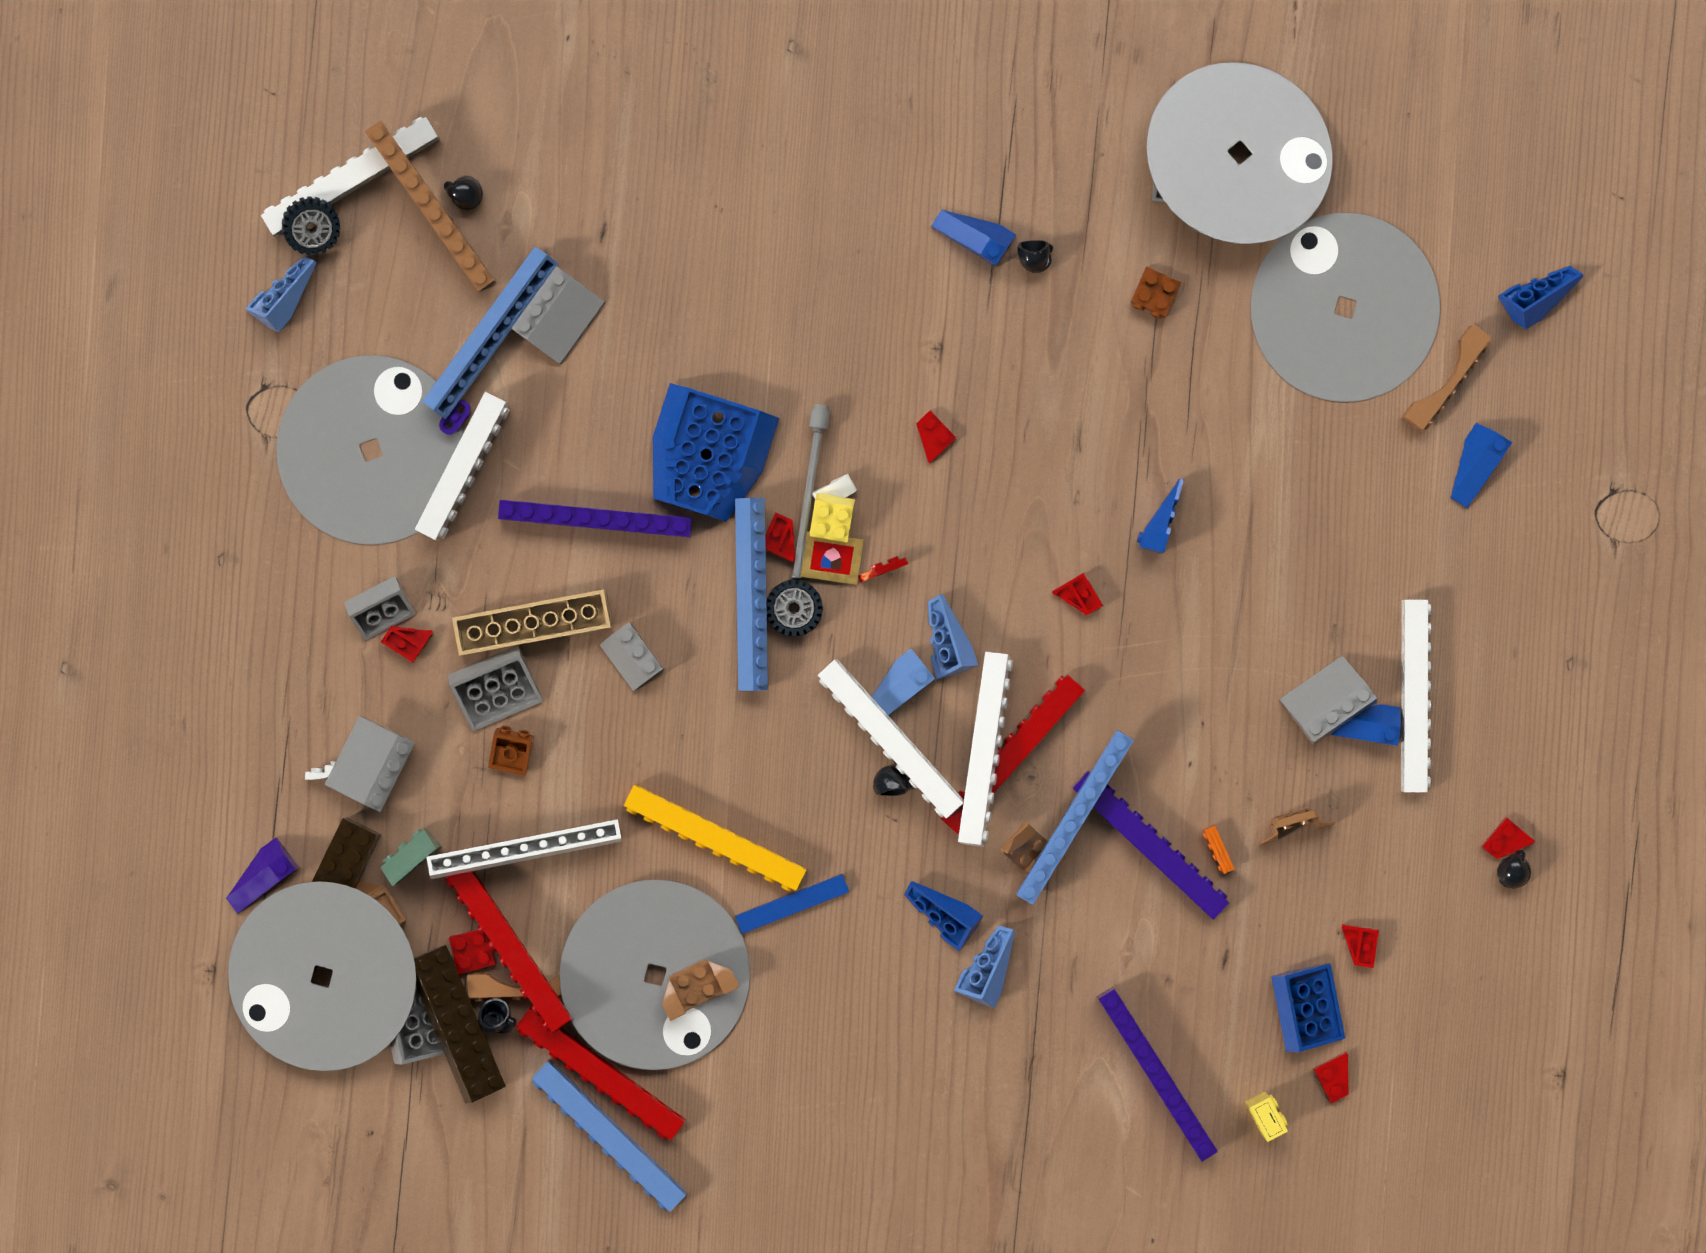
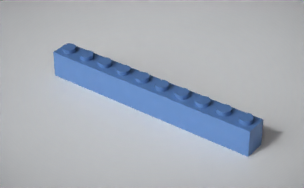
(490, 333)
(751, 594)
(1074, 816)
(609, 1135)

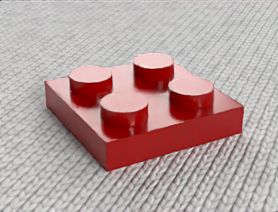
(471, 951)

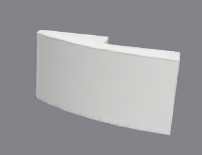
(839, 487)
(316, 773)

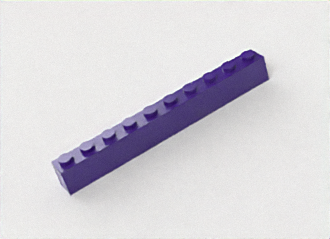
(595, 518)
(1158, 851)
(1157, 1074)

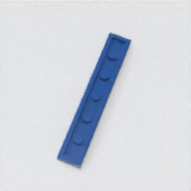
(792, 903)

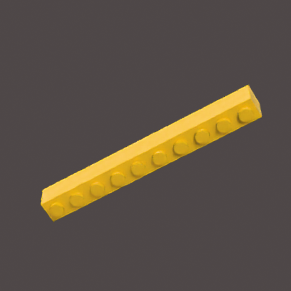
(714, 837)

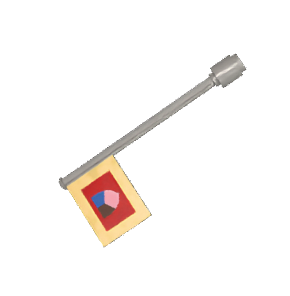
(819, 556)

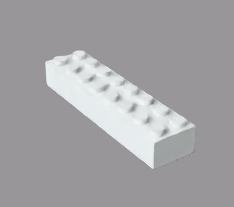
(462, 466)

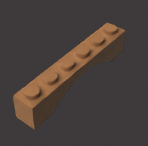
(1469, 347)
(486, 985)

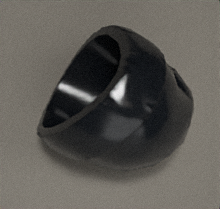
(464, 192)
(1035, 255)
(890, 782)
(1514, 870)
(496, 1016)

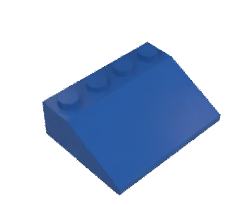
(1308, 1007)

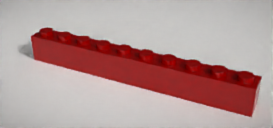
(1028, 735)
(511, 950)
(603, 1075)

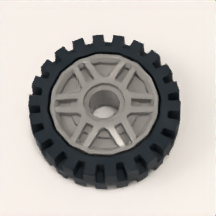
(307, 212)
(794, 592)

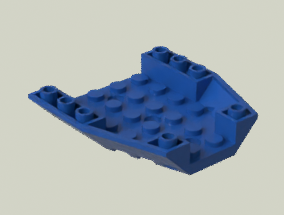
(736, 444)

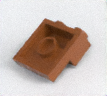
(1155, 293)
(511, 750)

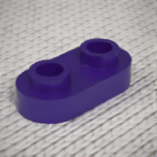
(456, 418)

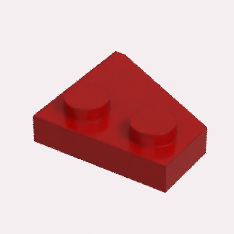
(933, 435)
(780, 537)
(879, 569)
(1079, 594)
(406, 641)
(1506, 839)
(1362, 944)
(1334, 1077)

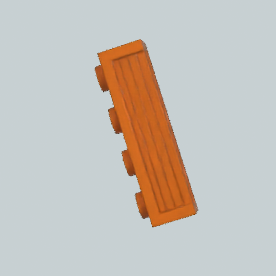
(1218, 848)

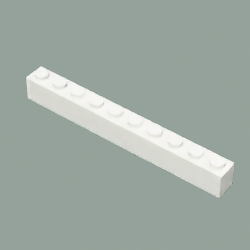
(355, 173)
(1415, 696)
(891, 738)
(984, 749)
(523, 849)

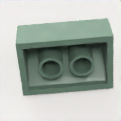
(409, 856)

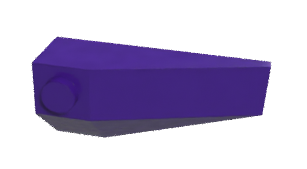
(265, 871)

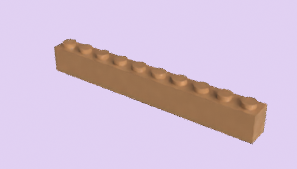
(429, 205)

